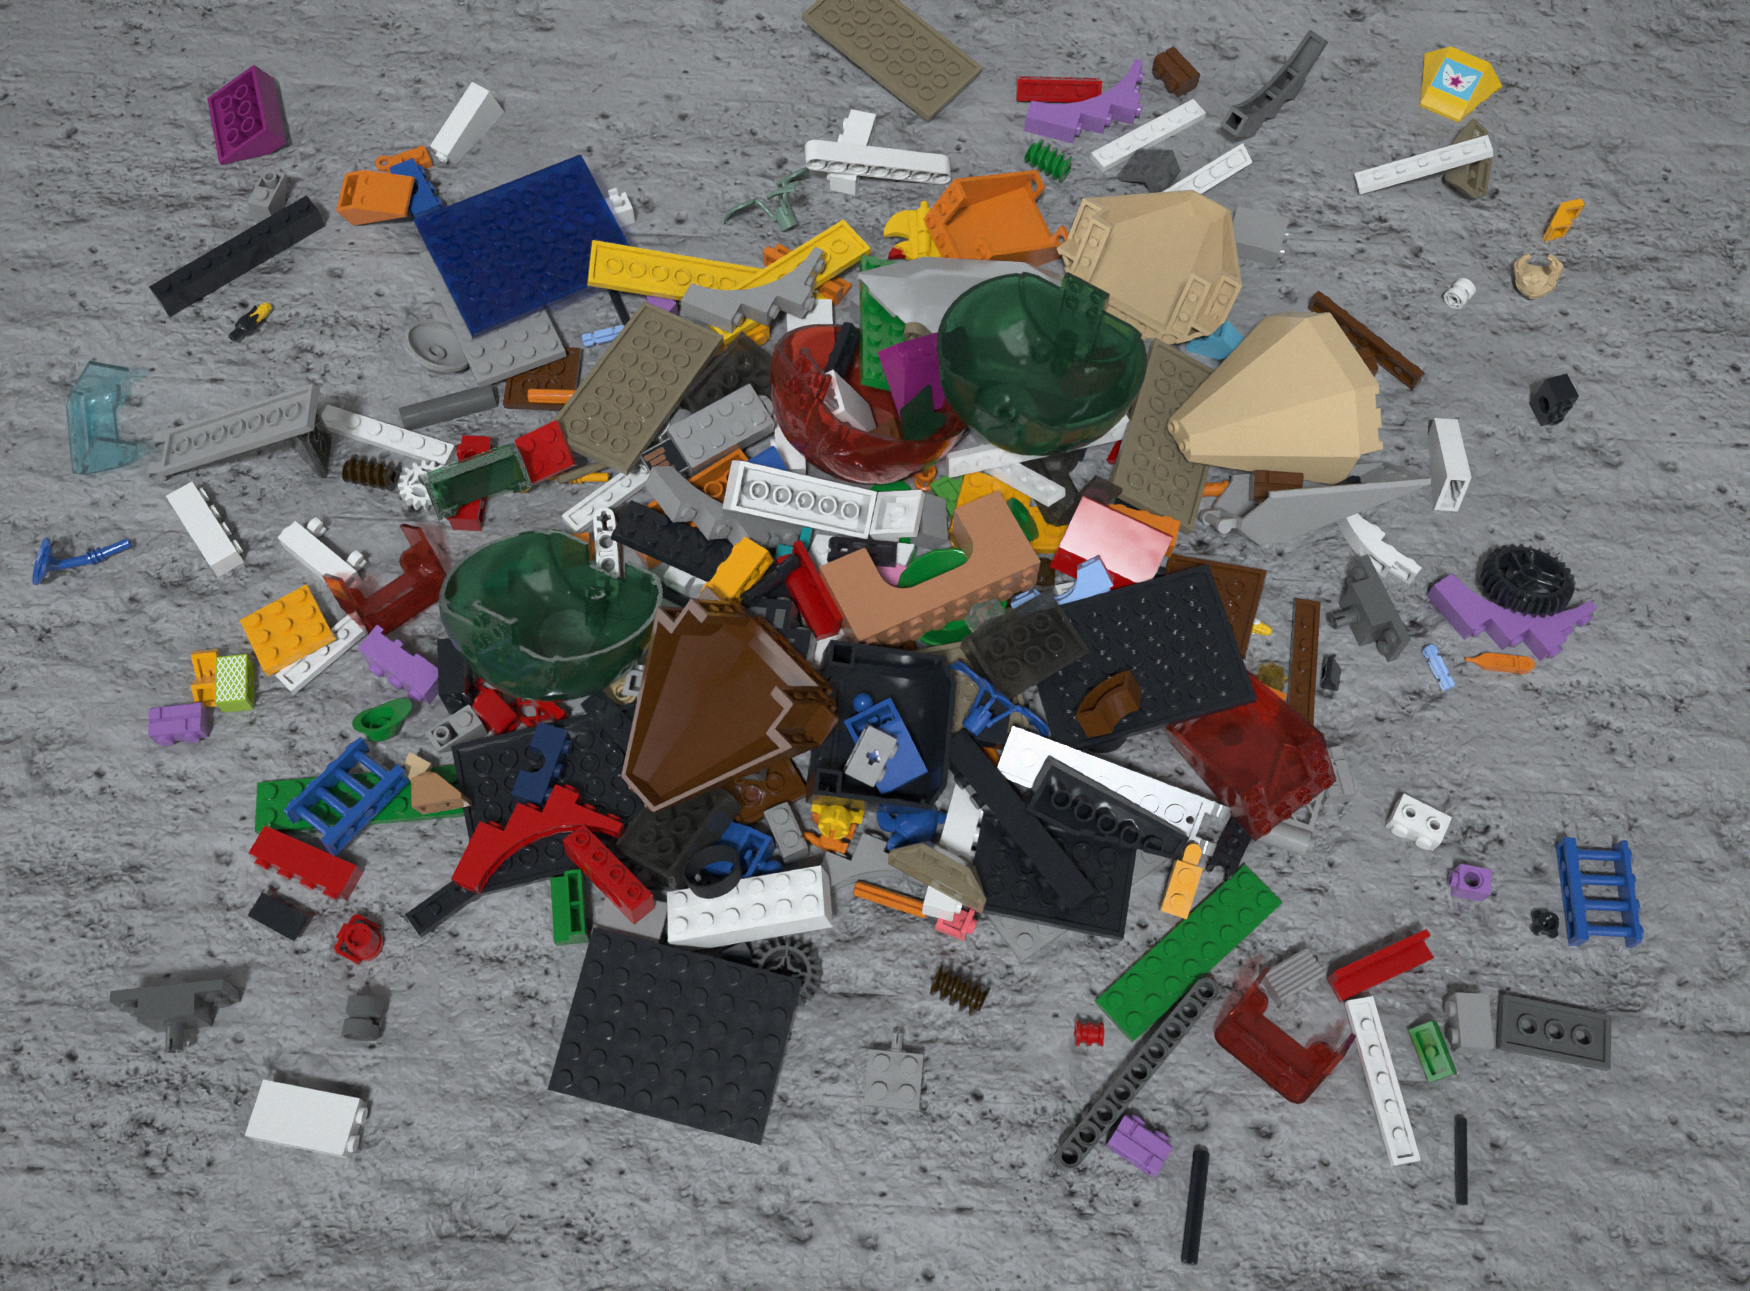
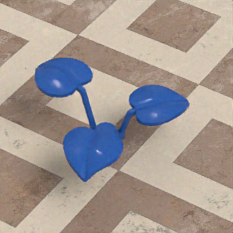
(979, 717)

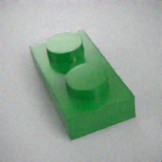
(1432, 1051)

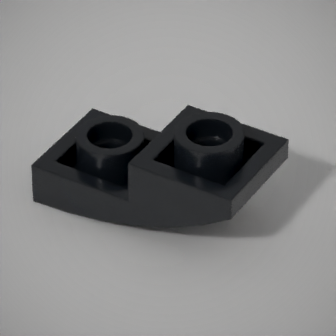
(278, 916)

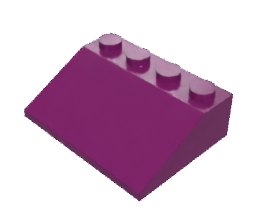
(246, 117)
(911, 368)

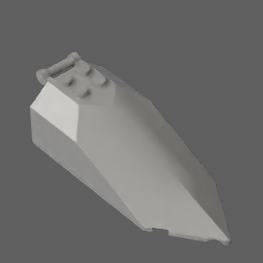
(927, 286)

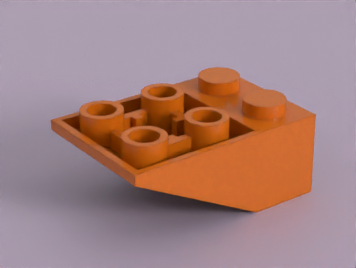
(374, 196)

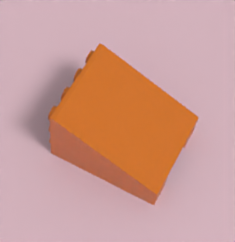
(994, 220)

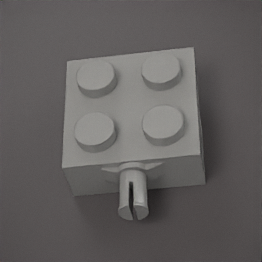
(893, 1078)

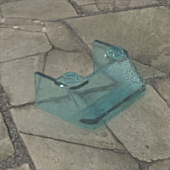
(93, 420)

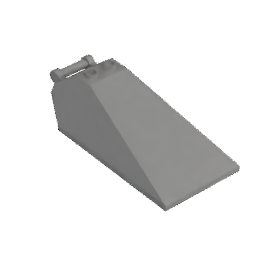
(1303, 510)

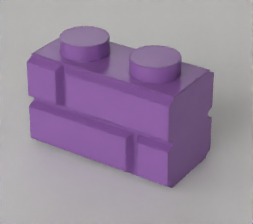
(178, 723)
(1139, 1145)

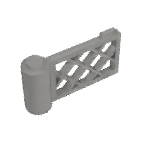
(1295, 835)

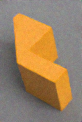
(1562, 219)
(205, 671)

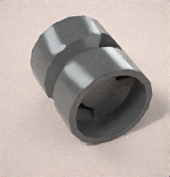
(362, 1022)

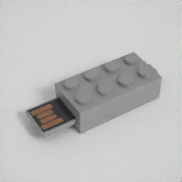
(713, 432)

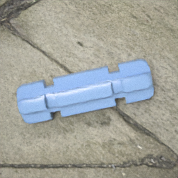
(601, 336)
(1438, 667)

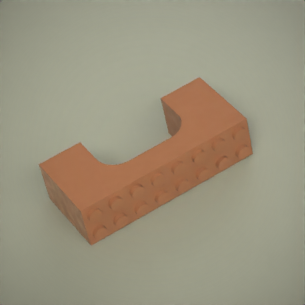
(887, 616)

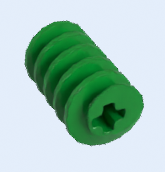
(1048, 161)

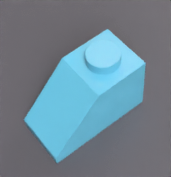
(1217, 345)

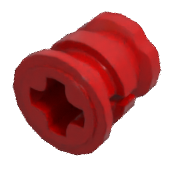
(1088, 1033)

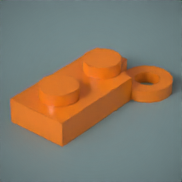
(419, 154)

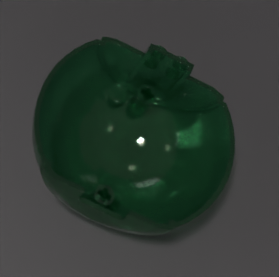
(1031, 352)
(545, 618)

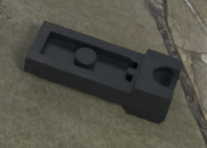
(1230, 849)

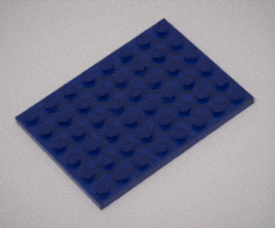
(519, 244)

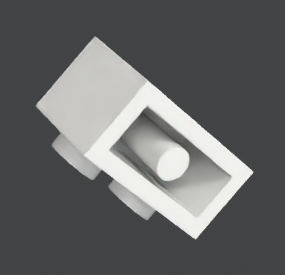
(1418, 822)

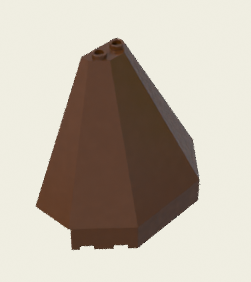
(719, 702)

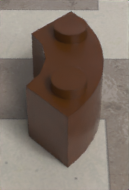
(1109, 704)

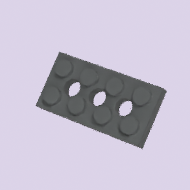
(1568, 1020)

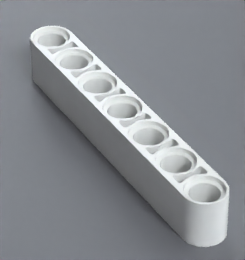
(877, 162)

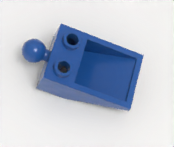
(906, 763)
(747, 842)

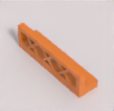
(831, 289)

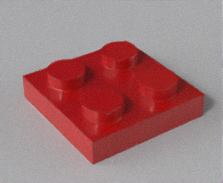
(545, 452)

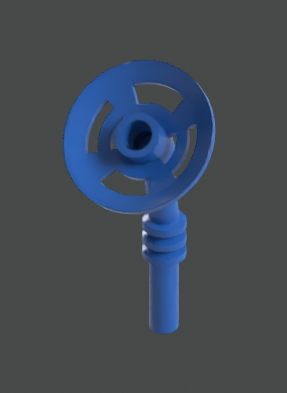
(46, 562)

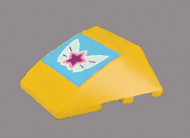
(1456, 82)

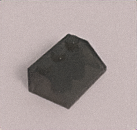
(315, 446)

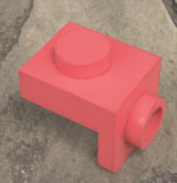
(960, 926)

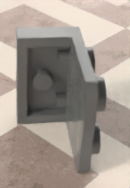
(1151, 166)

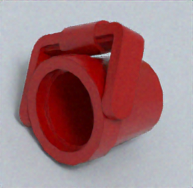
(362, 940)

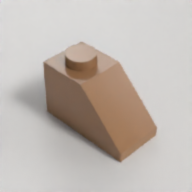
(434, 794)

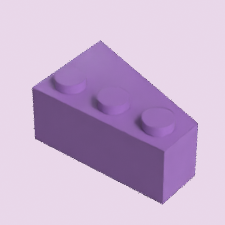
(400, 666)

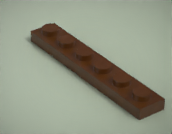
(1362, 337)
(1304, 657)

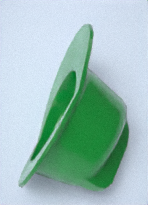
(382, 721)

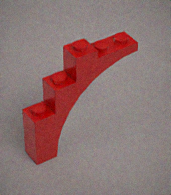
(492, 846)

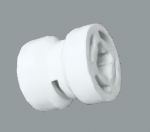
(1461, 292)

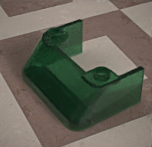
(476, 478)

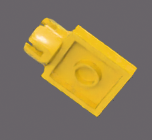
(836, 819)

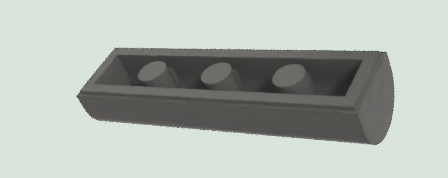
(447, 407)

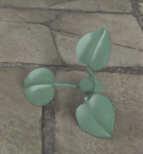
(784, 214)

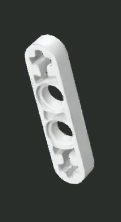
(610, 553)

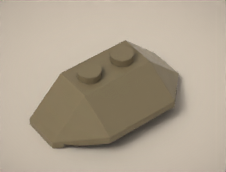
(1472, 177)
(942, 871)

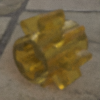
(1273, 677)

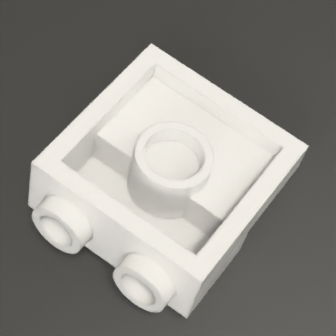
(897, 515)

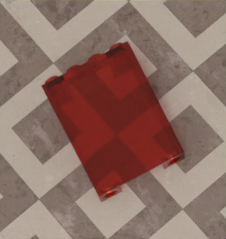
(1257, 759)

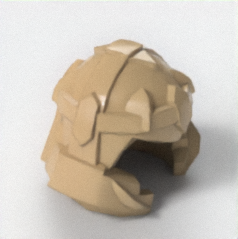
(1537, 280)

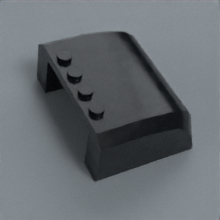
(925, 701)

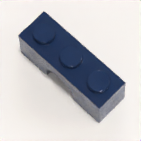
(538, 786)

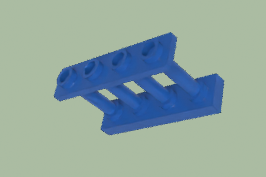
(363, 812)
(1575, 904)

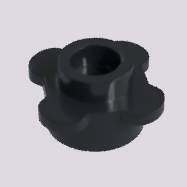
(1552, 924)

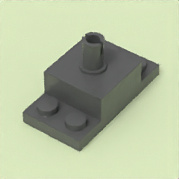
(1371, 612)
(176, 1007)

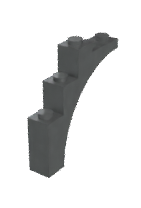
(1248, 116)

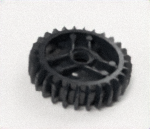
(1542, 595)

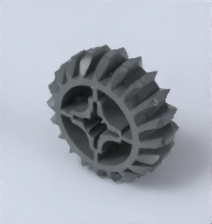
(786, 953)

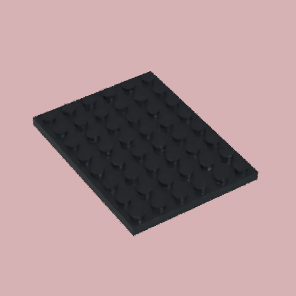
(1171, 640)
(594, 767)
(676, 1035)

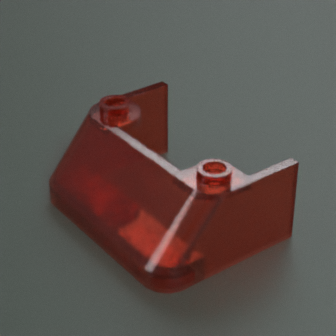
(402, 597)
(1273, 1053)

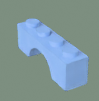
(1091, 580)

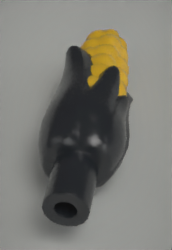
(249, 322)

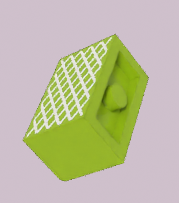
(234, 683)

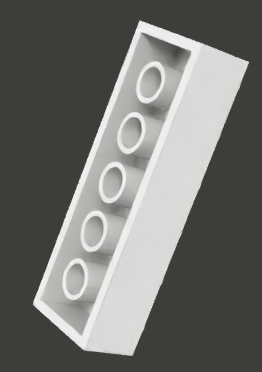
(799, 499)
(752, 910)

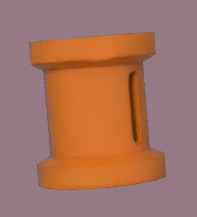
(927, 476)

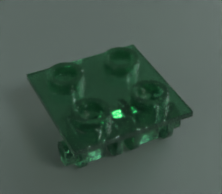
(919, 418)

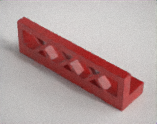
(1057, 88)
(812, 596)
(549, 709)
(1380, 966)

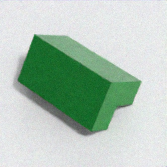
(569, 908)

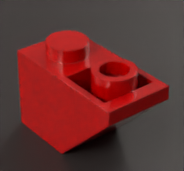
(495, 713)

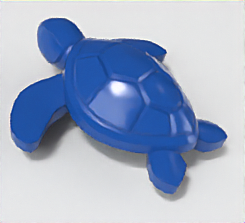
(910, 827)

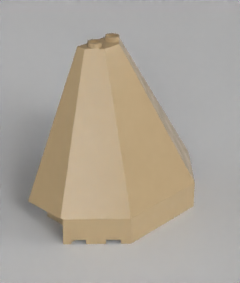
(1160, 259)
(1285, 403)

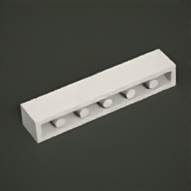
(957, 836)

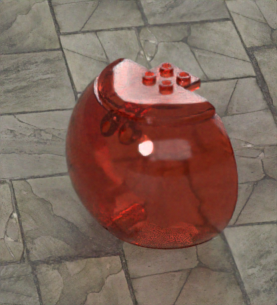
(836, 446)

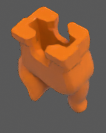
(828, 844)

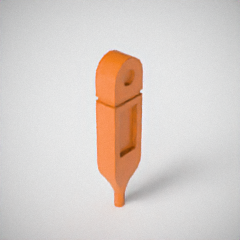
(1503, 663)

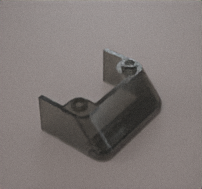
(1057, 470)

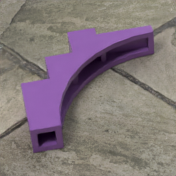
(1067, 120)
(1474, 615)

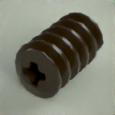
(370, 473)
(959, 990)

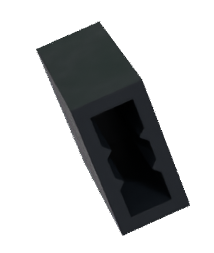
(454, 678)

